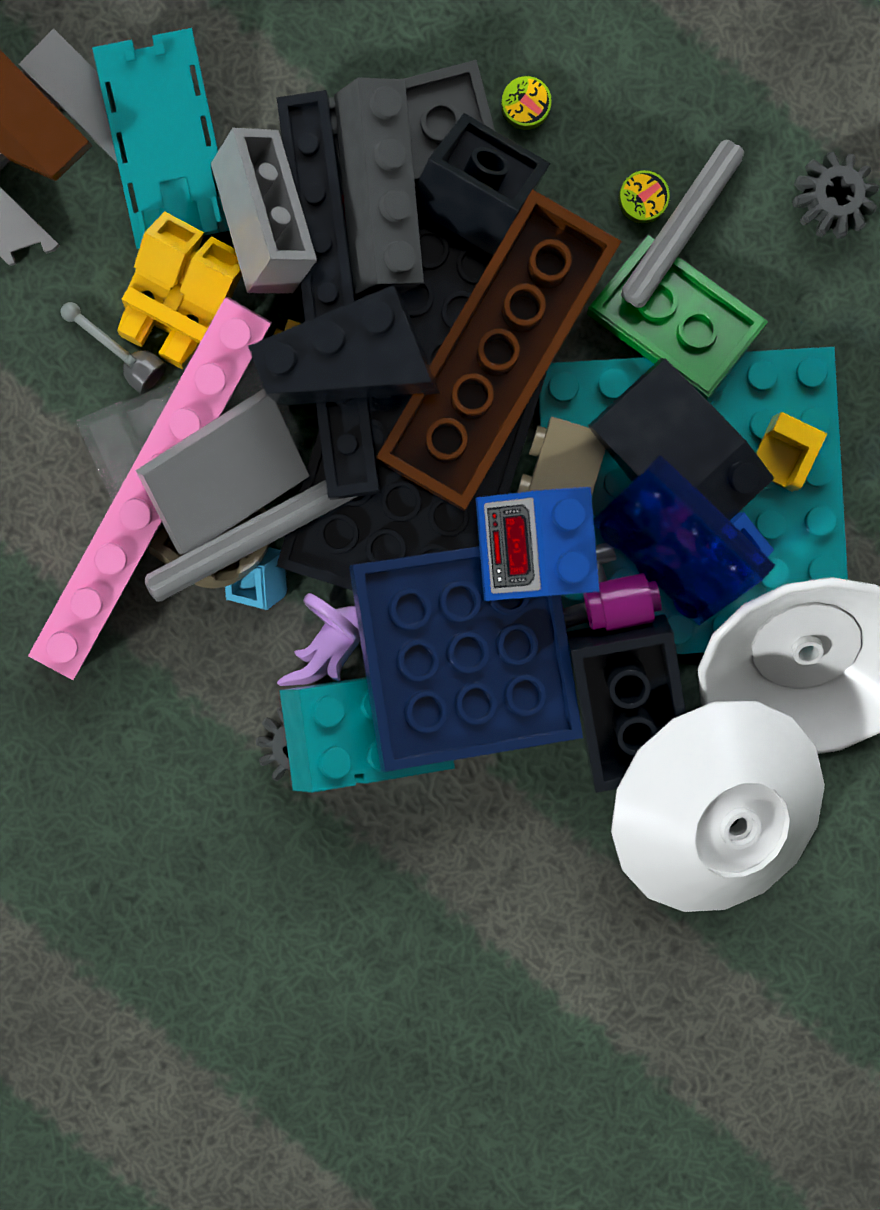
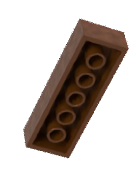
(499, 350)

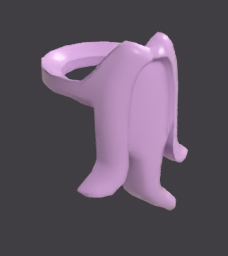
(330, 646)

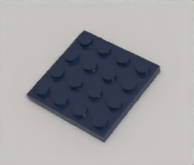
(458, 670)

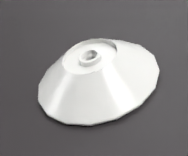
(805, 654)
(693, 785)

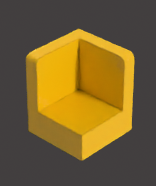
(789, 450)

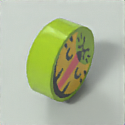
(526, 102)
(644, 196)

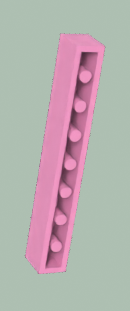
(132, 517)

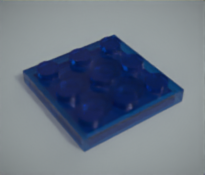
(682, 542)

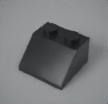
(477, 183)

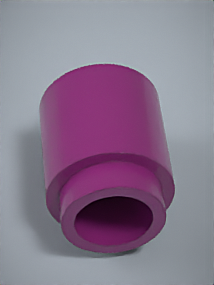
(623, 603)

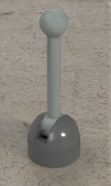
(140, 369)

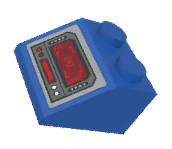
(537, 543)

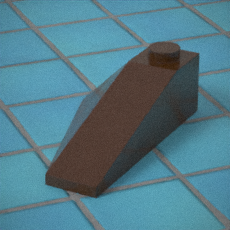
(33, 128)

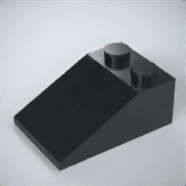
(673, 420)

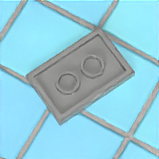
(223, 472)

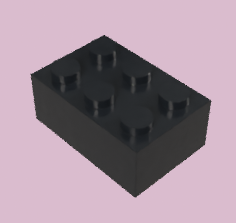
(624, 693)

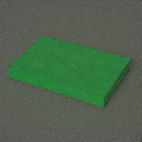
(685, 321)

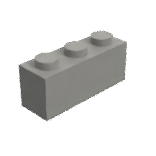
(263, 211)

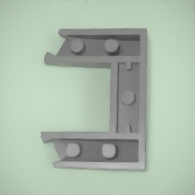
(76, 89)

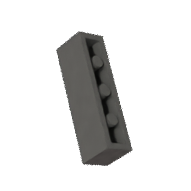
(378, 185)

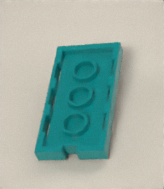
(161, 131)

